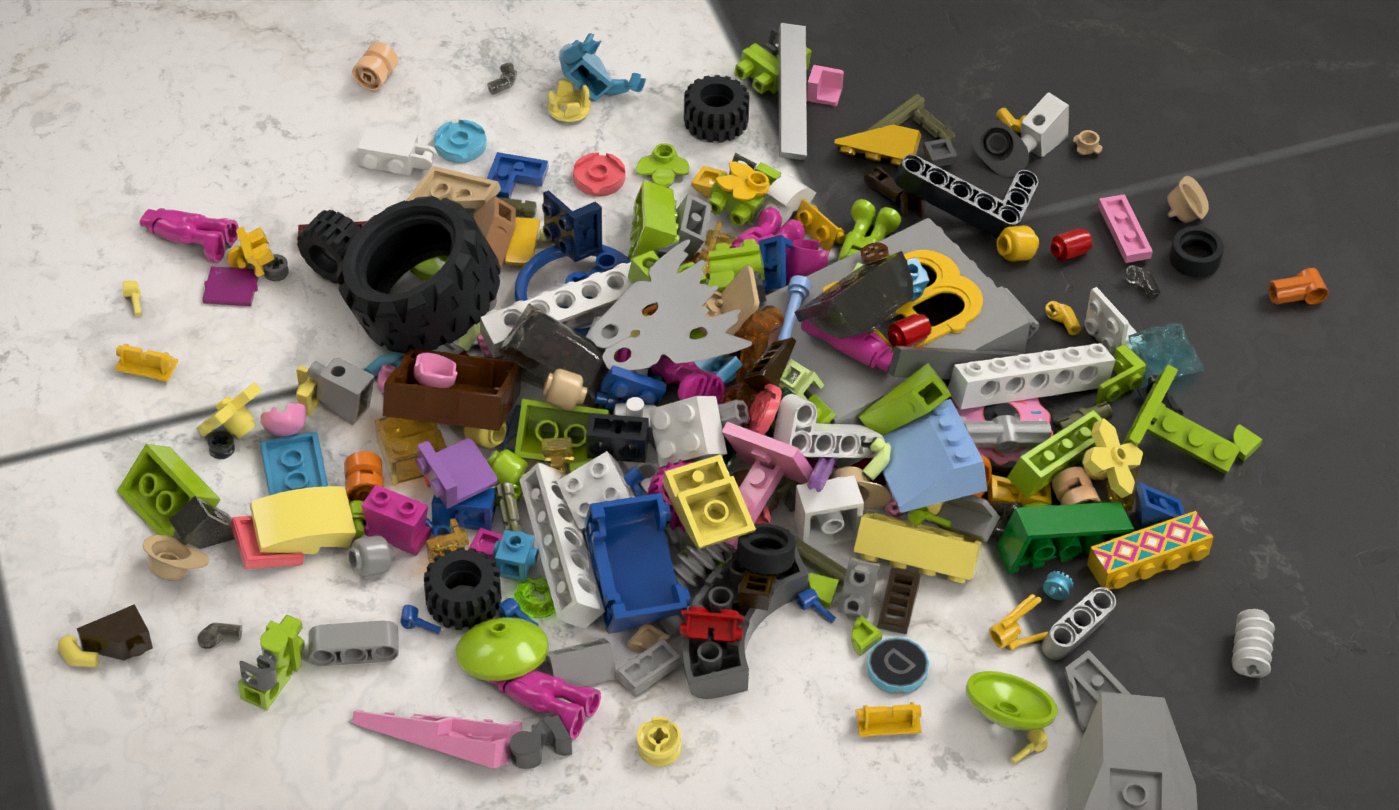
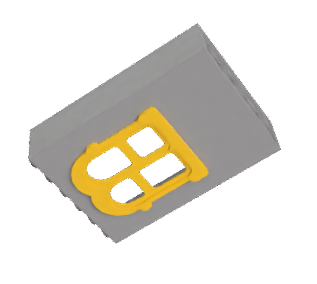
(985, 323)

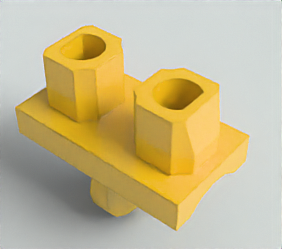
(252, 250)

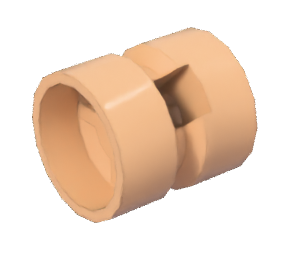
(375, 66)
(1074, 487)

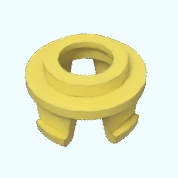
(576, 102)

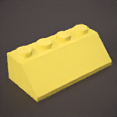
(918, 546)

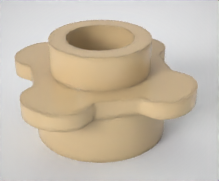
(1087, 142)

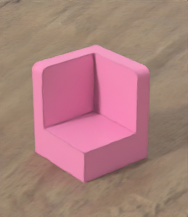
(825, 85)

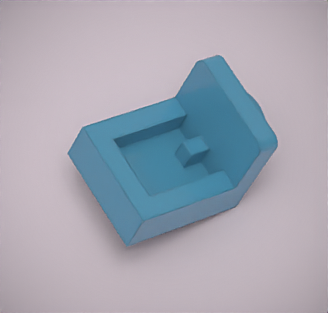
(721, 366)

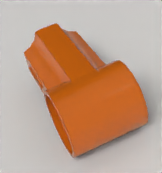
(1305, 286)

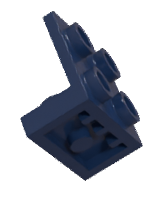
(574, 232)

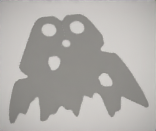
(669, 328)

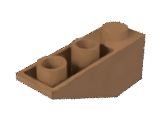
(497, 224)

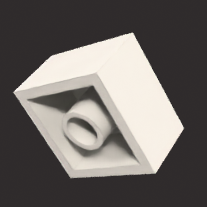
(687, 430)
(828, 515)

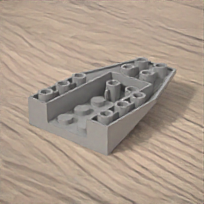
(1130, 759)

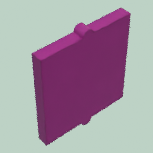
(230, 286)

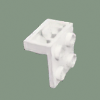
(1107, 322)
(594, 483)

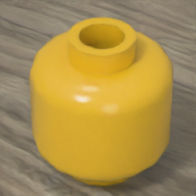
(1017, 243)

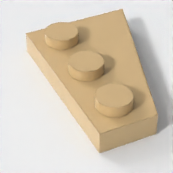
(457, 186)

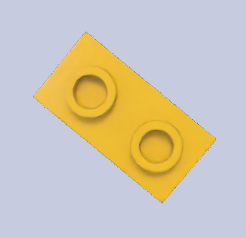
(818, 226)
(145, 364)
(888, 720)

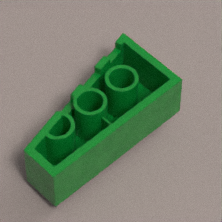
(1059, 532)

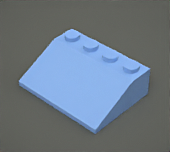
(933, 460)

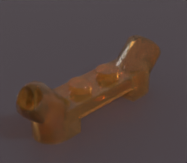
(756, 330)

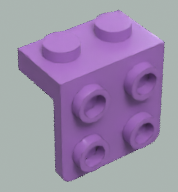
(455, 471)

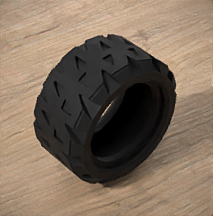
(397, 242)

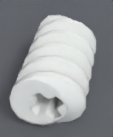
(1253, 643)

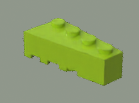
(653, 220)

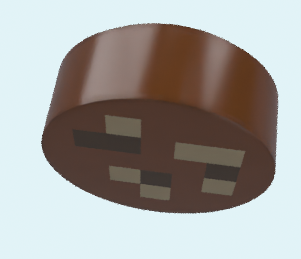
(873, 252)

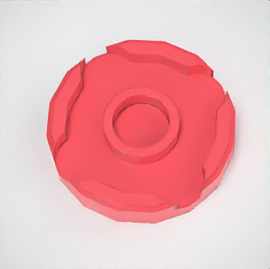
(599, 174)
(764, 409)

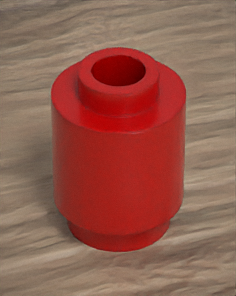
(1071, 244)
(909, 331)

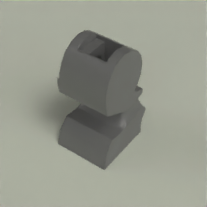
(527, 746)

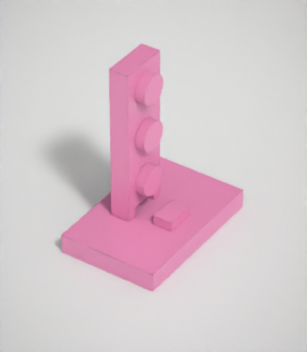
(770, 463)

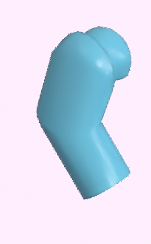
(391, 358)

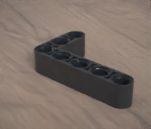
(965, 199)

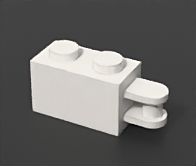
(393, 151)

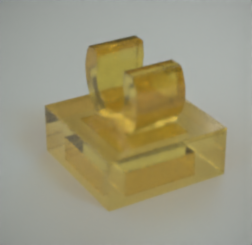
(558, 451)

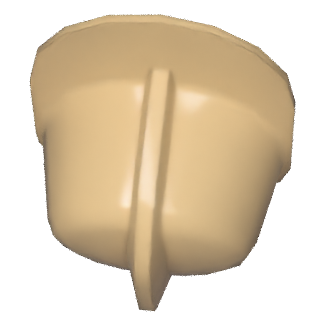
(1188, 201)
(873, 494)
(171, 558)

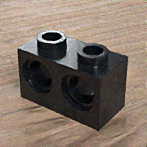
(621, 436)

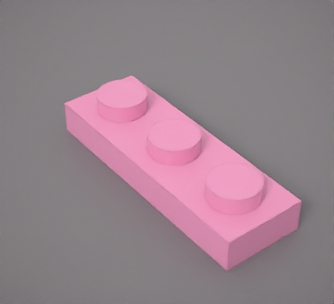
(1125, 228)

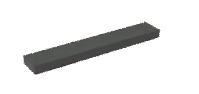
(910, 359)

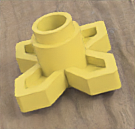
(232, 414)
(1111, 459)

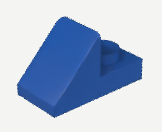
(1155, 506)

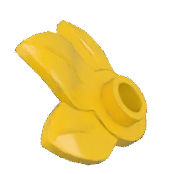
(744, 182)

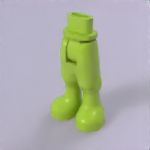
(864, 217)

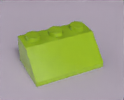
(544, 421)
(161, 486)

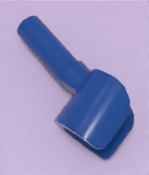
(633, 478)
(438, 530)
(809, 598)
(511, 608)
(410, 619)

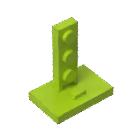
(1179, 430)

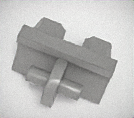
(858, 588)

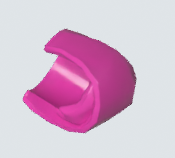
(804, 258)

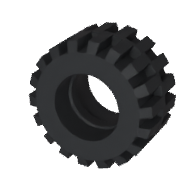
(716, 108)
(324, 241)
(456, 570)

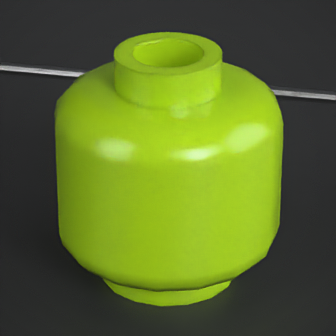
(508, 467)

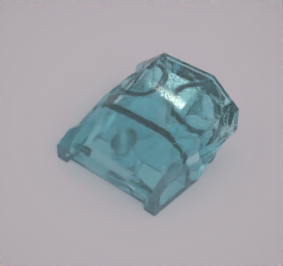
(1165, 346)

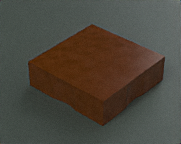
(478, 399)

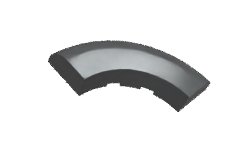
(719, 666)

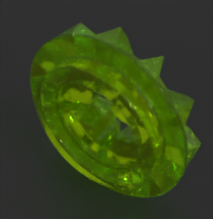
(532, 605)

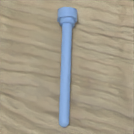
(798, 290)

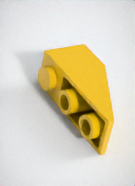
(887, 142)

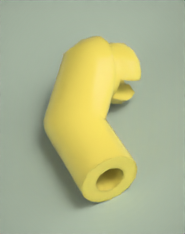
(74, 655)

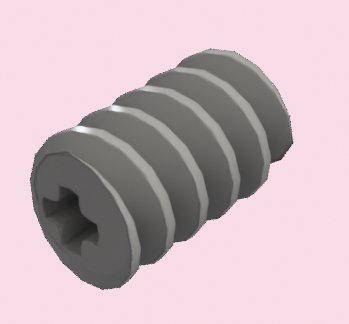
(697, 561)

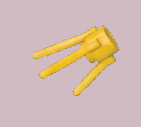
(1007, 630)

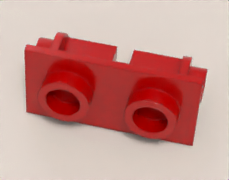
(700, 621)

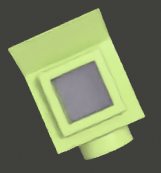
(798, 378)

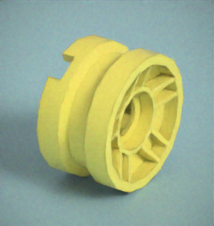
(670, 745)

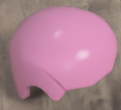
(434, 371)
(284, 423)

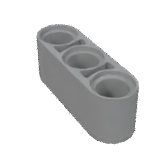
(1085, 613)
(353, 643)

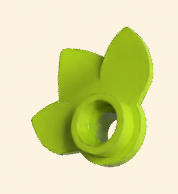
(663, 165)

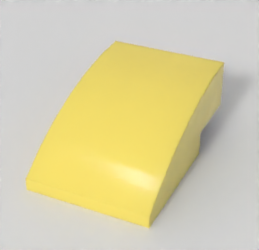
(708, 502)
(303, 520)

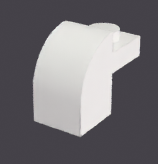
(786, 196)

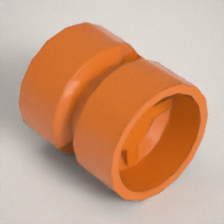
(362, 473)

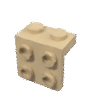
(739, 294)

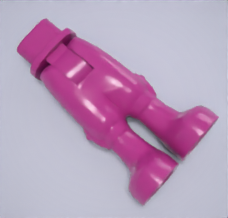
(768, 226)
(192, 228)
(863, 347)
(691, 378)
(540, 692)

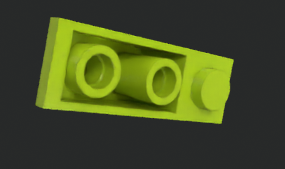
(906, 402)

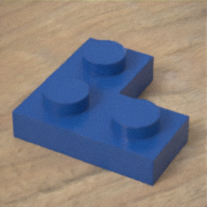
(510, 169)

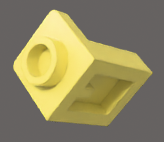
(307, 390)

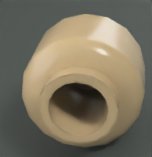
(564, 389)

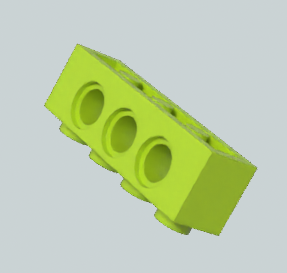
(1054, 455)

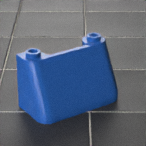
(633, 562)

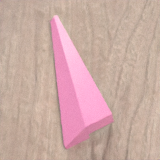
(464, 738)

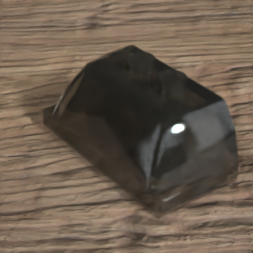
(861, 298)
(546, 344)

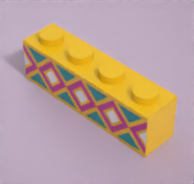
(1150, 551)

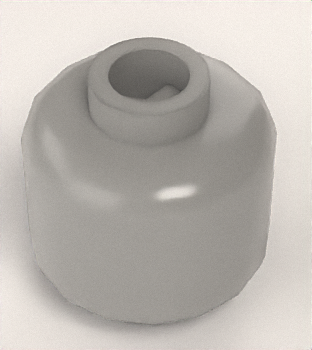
(371, 556)

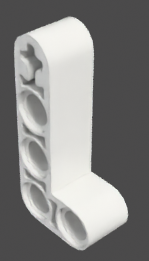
(798, 427)

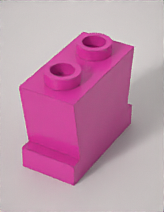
(396, 519)

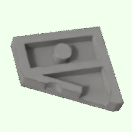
(1086, 681)

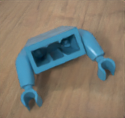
(585, 68)

